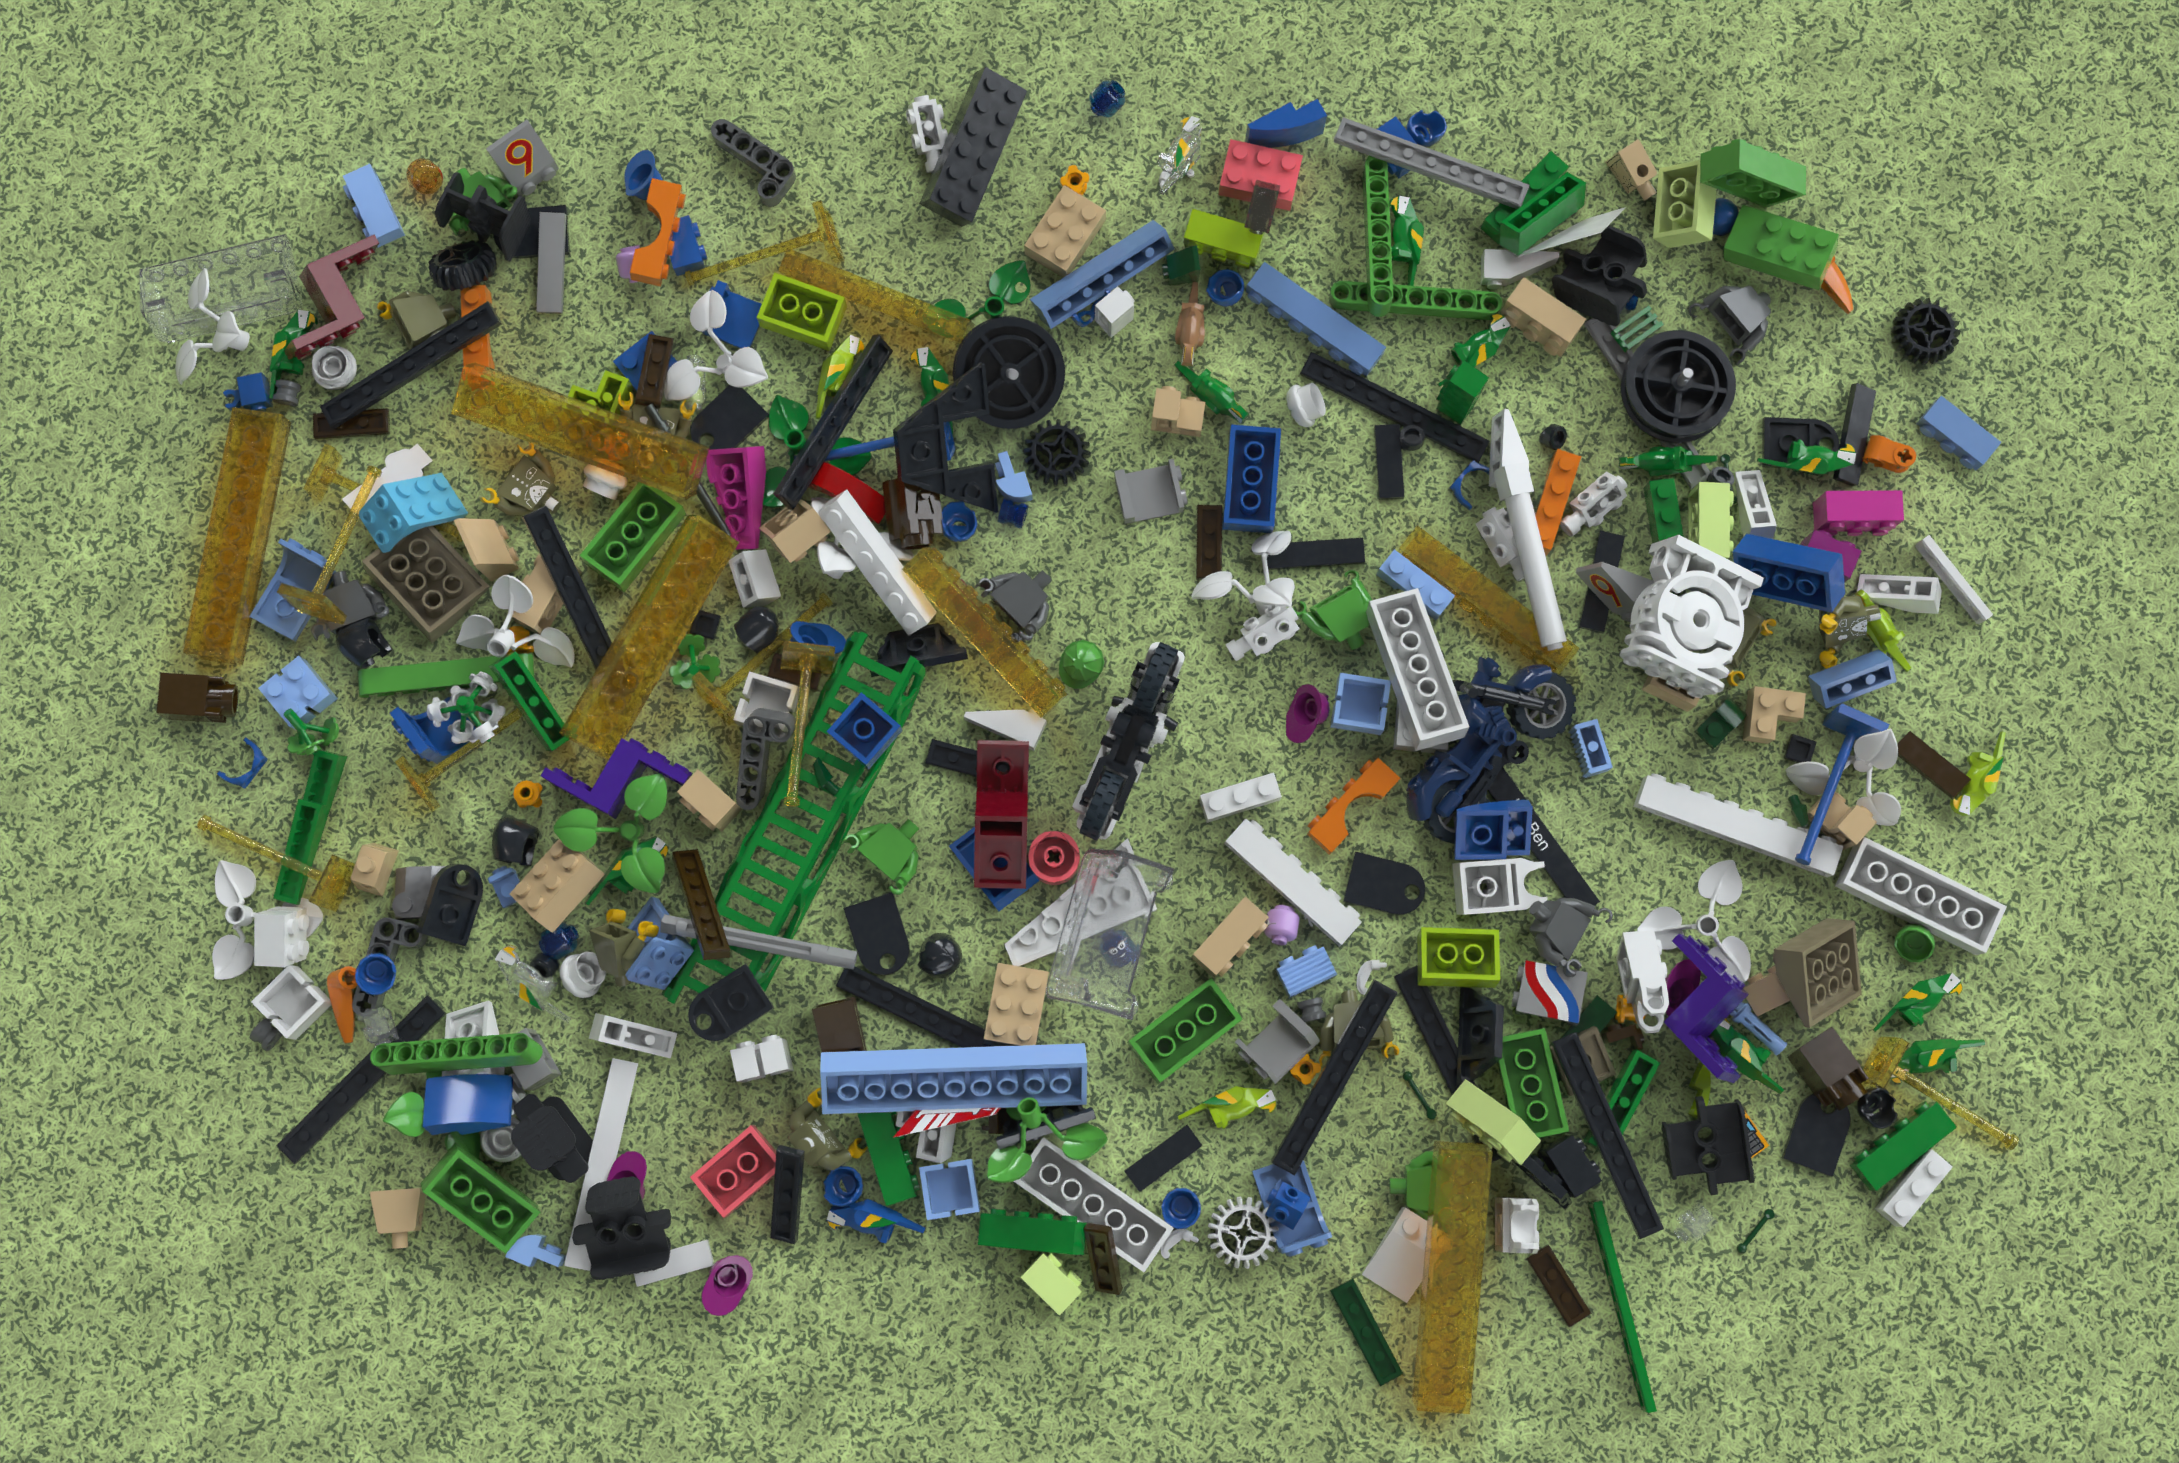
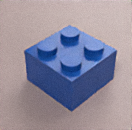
(864, 730)

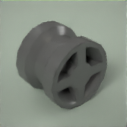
(286, 393)
(1312, 1009)
(265, 1034)

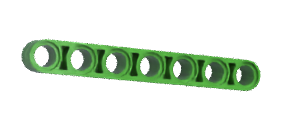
(1375, 244)
(1425, 295)
(430, 676)
(456, 1054)

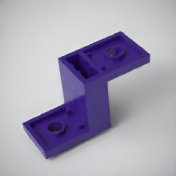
(623, 767)
(1707, 1008)

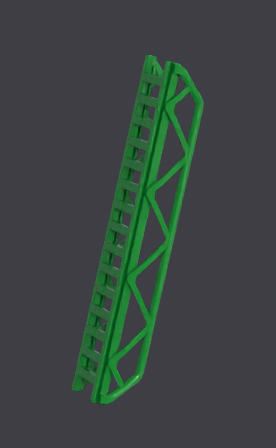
(848, 801)

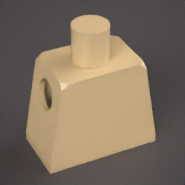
(373, 868)
(398, 1213)

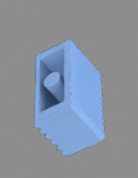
(1590, 748)
(1305, 971)

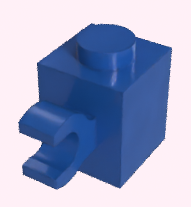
(251, 394)

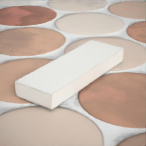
(681, 1261)

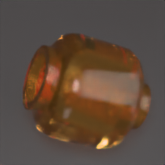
(424, 176)

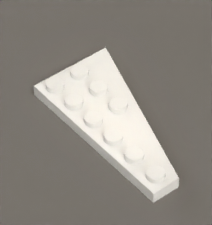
(1043, 933)

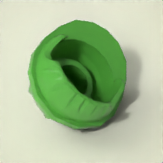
(1081, 664)

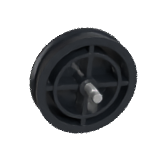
(1021, 369)
(1678, 386)

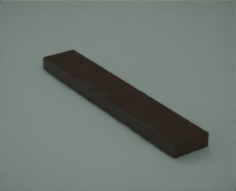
(701, 904)

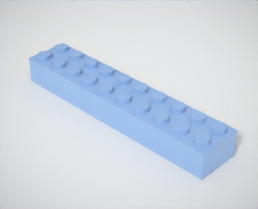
(953, 1078)

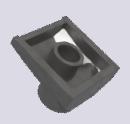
(412, 890)

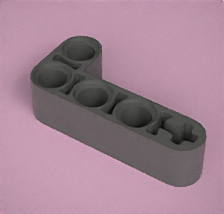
(752, 155)
(759, 759)
(391, 945)

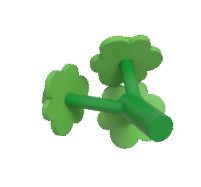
(708, 665)
(304, 743)

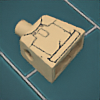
(1634, 169)

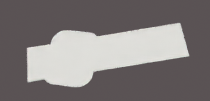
(399, 466)

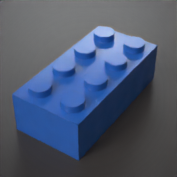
(1251, 479)
(1793, 572)

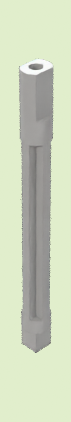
(768, 943)

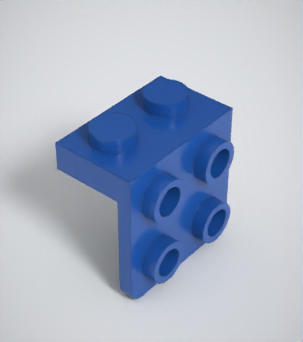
(741, 318)

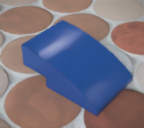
(1287, 125)
(1493, 830)
(999, 897)
(467, 1103)

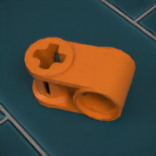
(1886, 453)

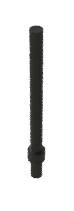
(701, 492)

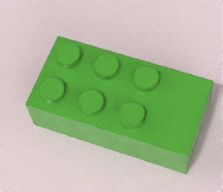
(1752, 173)
(1780, 247)
(633, 535)
(1184, 1030)
(1532, 1083)
(480, 1197)

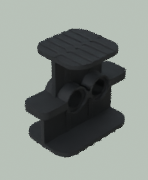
(484, 215)
(1595, 290)
(551, 1138)
(1727, 1142)
(626, 1247)

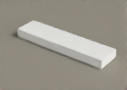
(1953, 580)

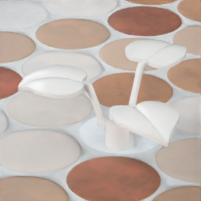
(226, 334)
(740, 370)
(836, 561)
(1273, 593)
(512, 594)
(1870, 750)
(233, 884)
(1720, 884)

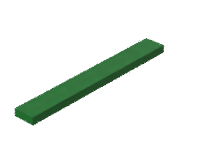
(1622, 1306)

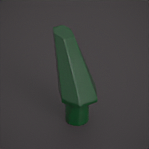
(824, 778)
(1799, 811)

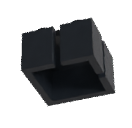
(1572, 1164)

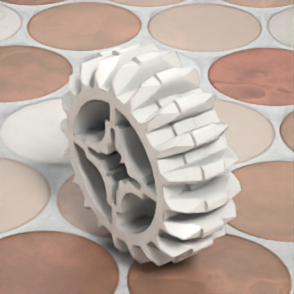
(1220, 1227)

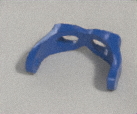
(1077, 317)
(1456, 486)
(258, 762)

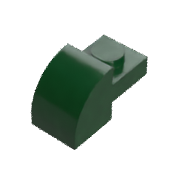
(1720, 723)

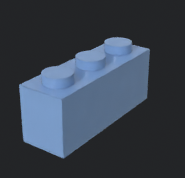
(1958, 433)
(1852, 678)

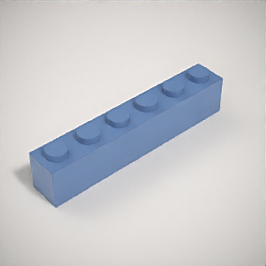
(1102, 273)
(1314, 319)

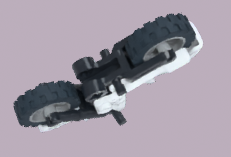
(1133, 729)

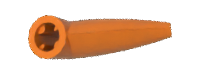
(1837, 287)
(341, 999)

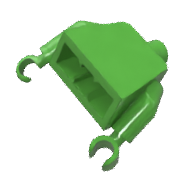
(495, 187)
(1340, 614)
(888, 850)
(1415, 1184)

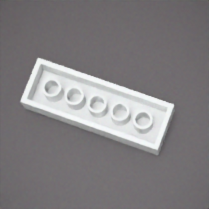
(1417, 669)
(1921, 896)
(1080, 1192)

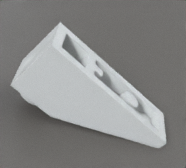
(1500, 269)
(1505, 444)
(1754, 505)
(1903, 592)
(1010, 724)
(632, 1035)

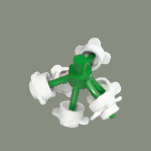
(463, 702)

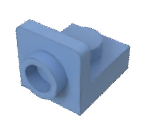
(504, 881)

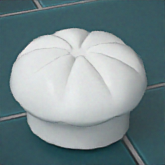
(333, 367)
(1305, 404)
(603, 481)
(582, 974)
(498, 1143)

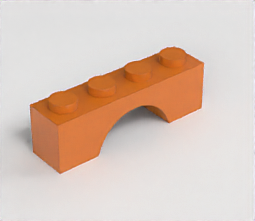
(650, 261)
(480, 349)
(1555, 495)
(1375, 782)

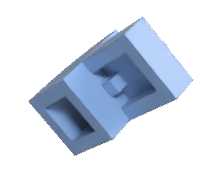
(1012, 486)
(530, 1248)

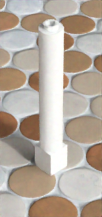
(1514, 487)

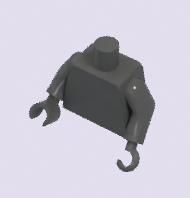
(1740, 314)
(1020, 599)
(354, 600)
(1560, 927)

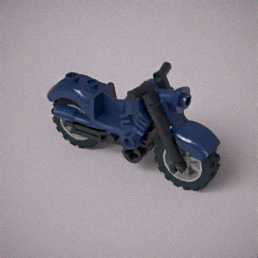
(1469, 768)

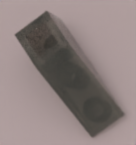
(1262, 207)

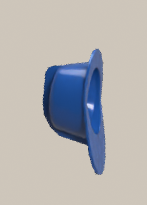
(640, 173)
(817, 634)

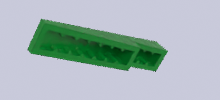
(309, 822)

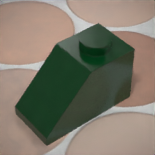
(1182, 266)

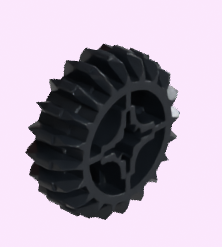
(462, 265)
(1922, 350)
(1065, 457)

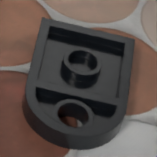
(530, 243)
(728, 419)
(1781, 432)
(1381, 884)
(451, 905)
(877, 932)
(731, 1005)
(1817, 1136)

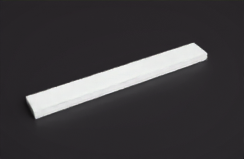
(604, 1147)

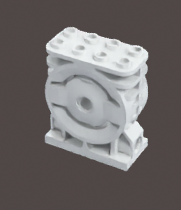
(1664, 622)

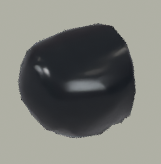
(757, 628)
(362, 642)
(514, 841)

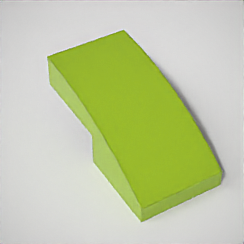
(1702, 1082)

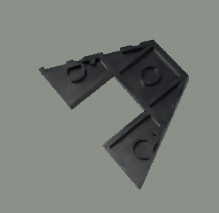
(922, 444)

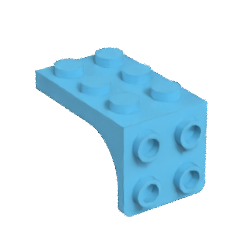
(408, 506)

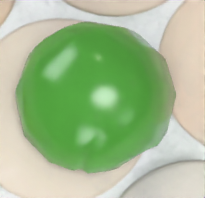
(1919, 938)

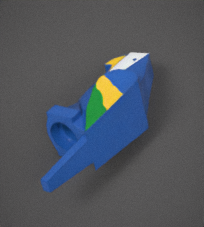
(870, 1218)

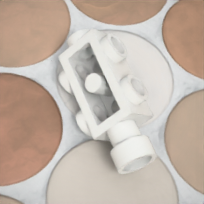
(928, 128)
(1594, 503)
(1499, 537)
(1266, 627)

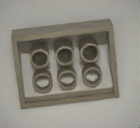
(426, 580)
(1820, 969)

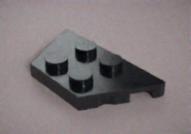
(928, 645)
(1479, 1034)
(1060, 1116)
(1547, 1181)

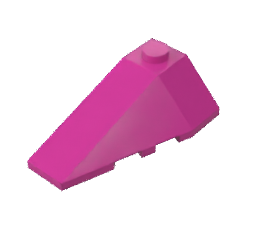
(740, 487)

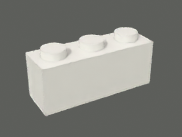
(1240, 797)
(1913, 1188)

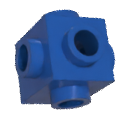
(1286, 1205)

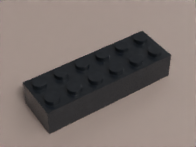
(973, 147)

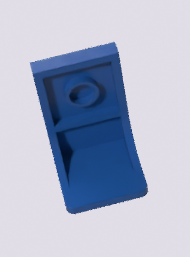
(424, 738)

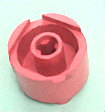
(1055, 843)

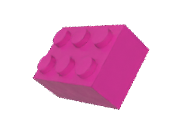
(1858, 512)

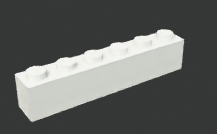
(877, 562)
(1292, 882)

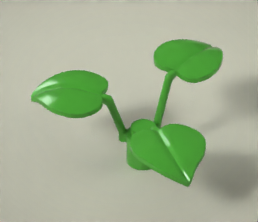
(647, 797)
(407, 1117)
(1012, 1164)

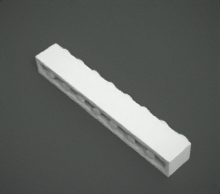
(1735, 824)

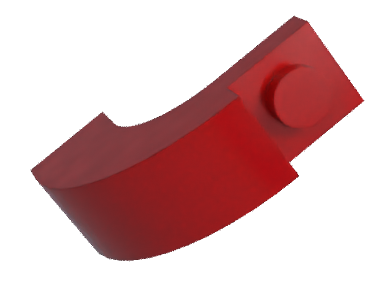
(834, 481)

